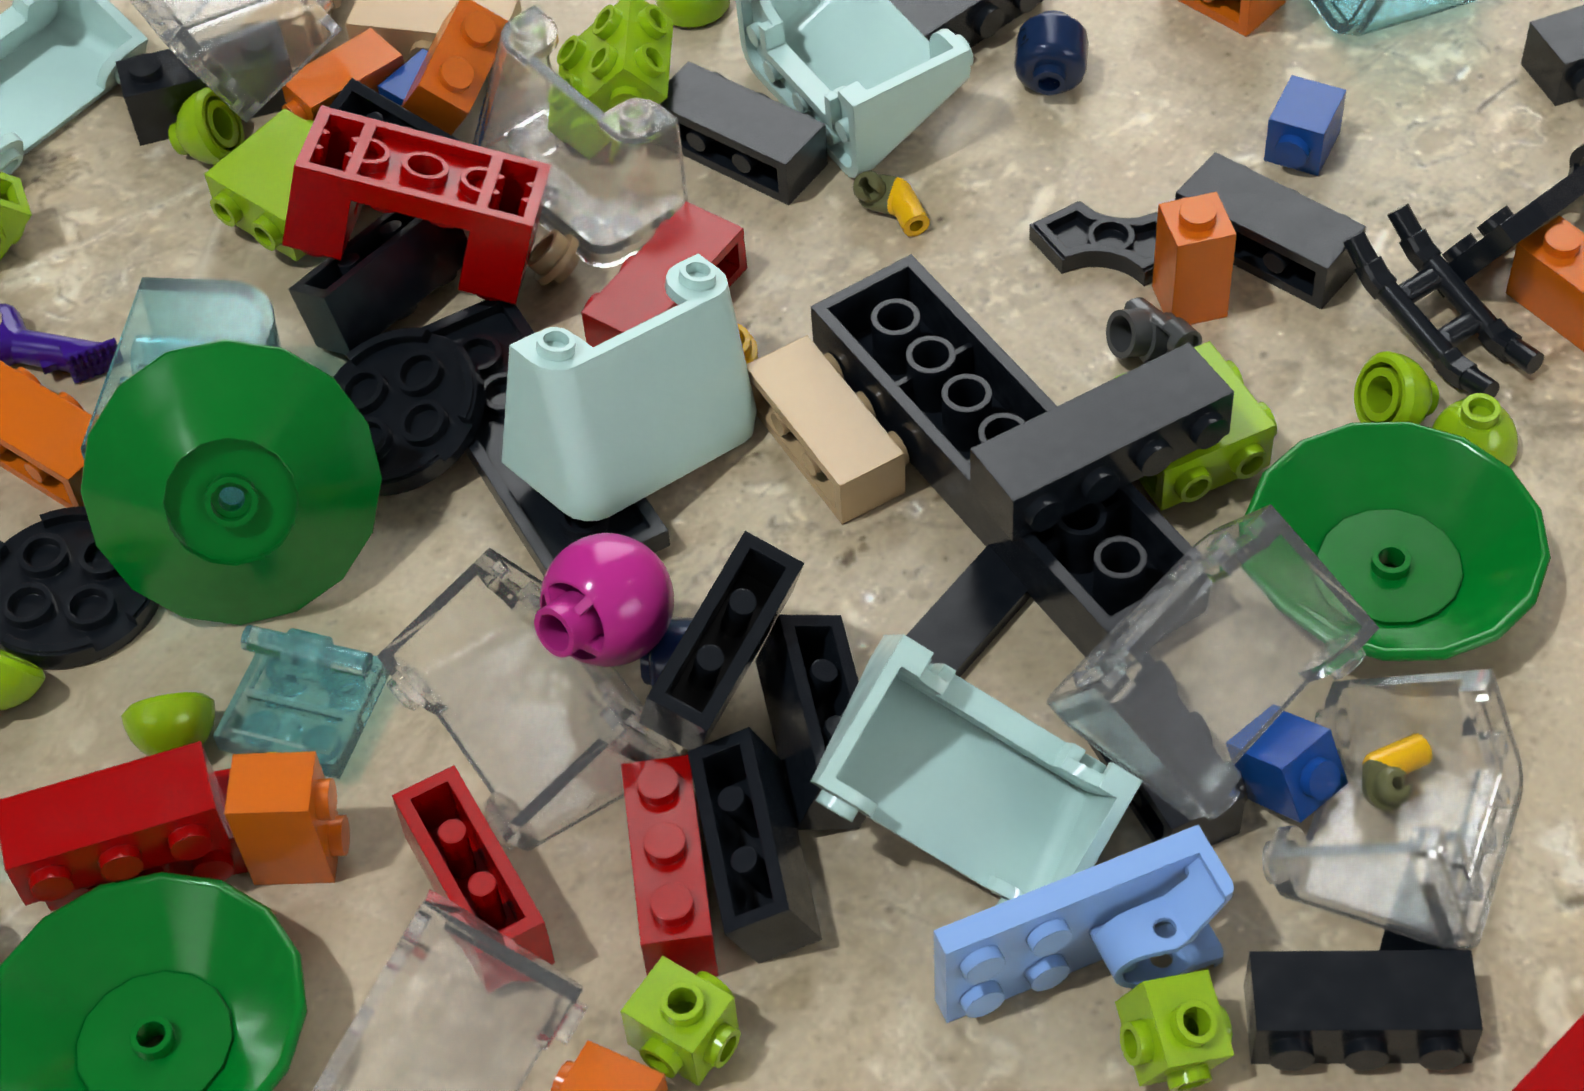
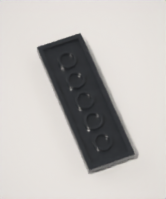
(545, 531)

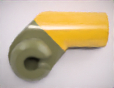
(892, 197)
(1386, 770)

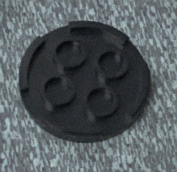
(418, 400)
(63, 595)

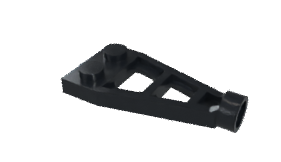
(1507, 229)

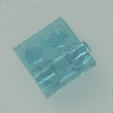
(301, 697)

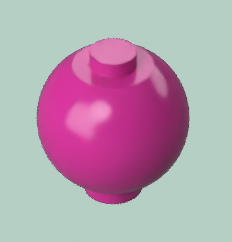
(604, 601)

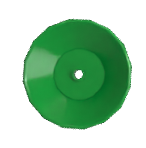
(245, 422)
(1432, 506)
(146, 963)

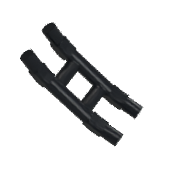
(1432, 275)

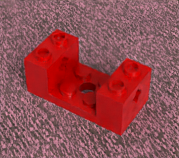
(421, 175)

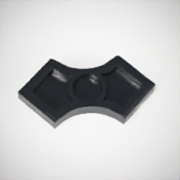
(1085, 238)

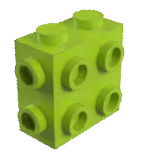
(620, 55)
(255, 181)
(1235, 456)

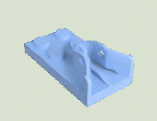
(1113, 912)

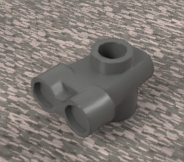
(1147, 332)

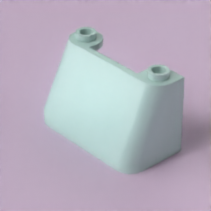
(56, 65)
(853, 69)
(635, 411)
(968, 776)

